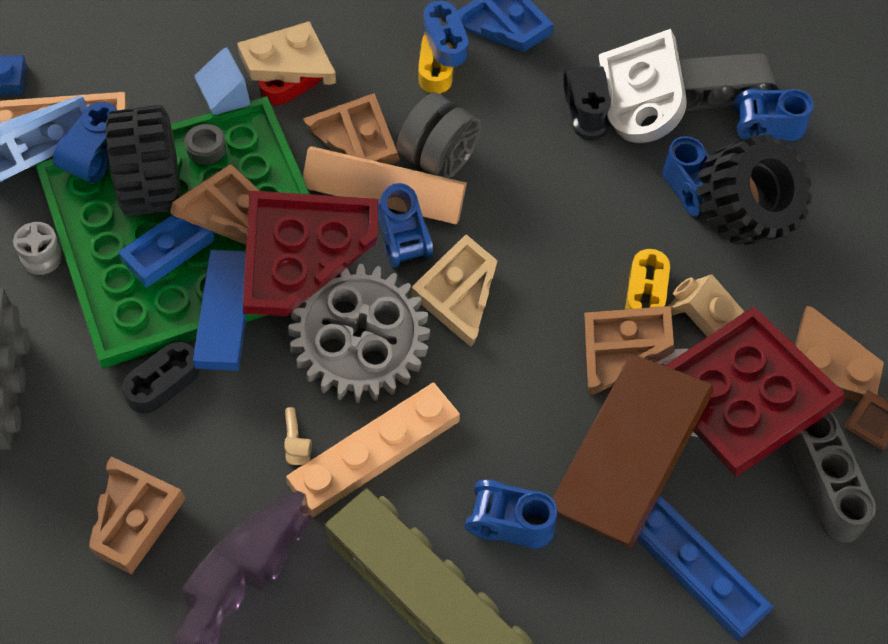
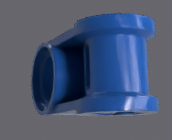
(775, 113)
(84, 147)
(682, 171)
(403, 228)
(507, 514)

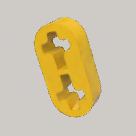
(425, 69)
(639, 285)

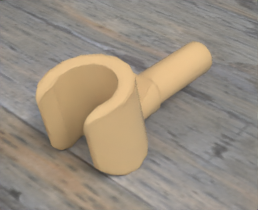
(297, 449)

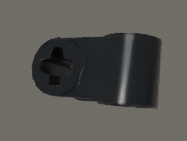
(588, 100)

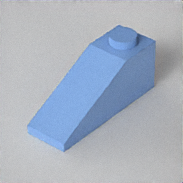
(36, 134)

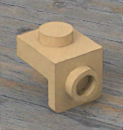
(705, 303)

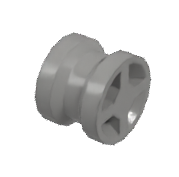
(27, 244)

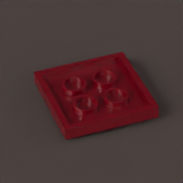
(760, 387)

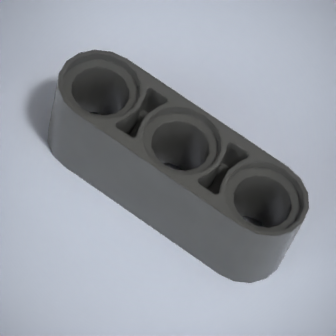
(719, 79)
(831, 494)

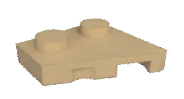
(287, 56)
(458, 288)

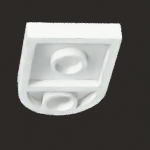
(645, 82)

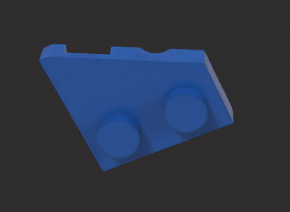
(507, 22)

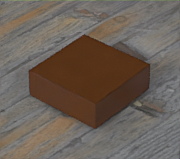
(870, 421)

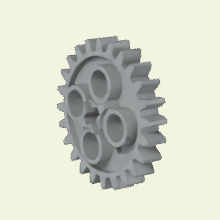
(347, 367)

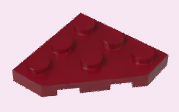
(301, 245)

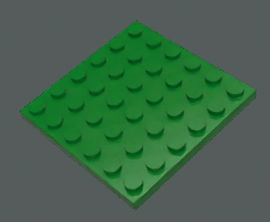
(118, 309)

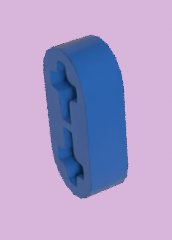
(452, 32)

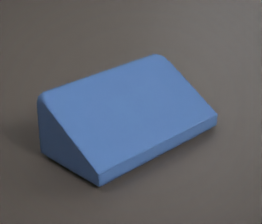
(222, 84)

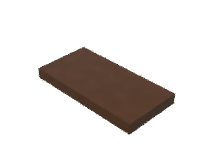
(631, 449)

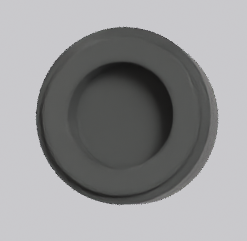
(205, 144)

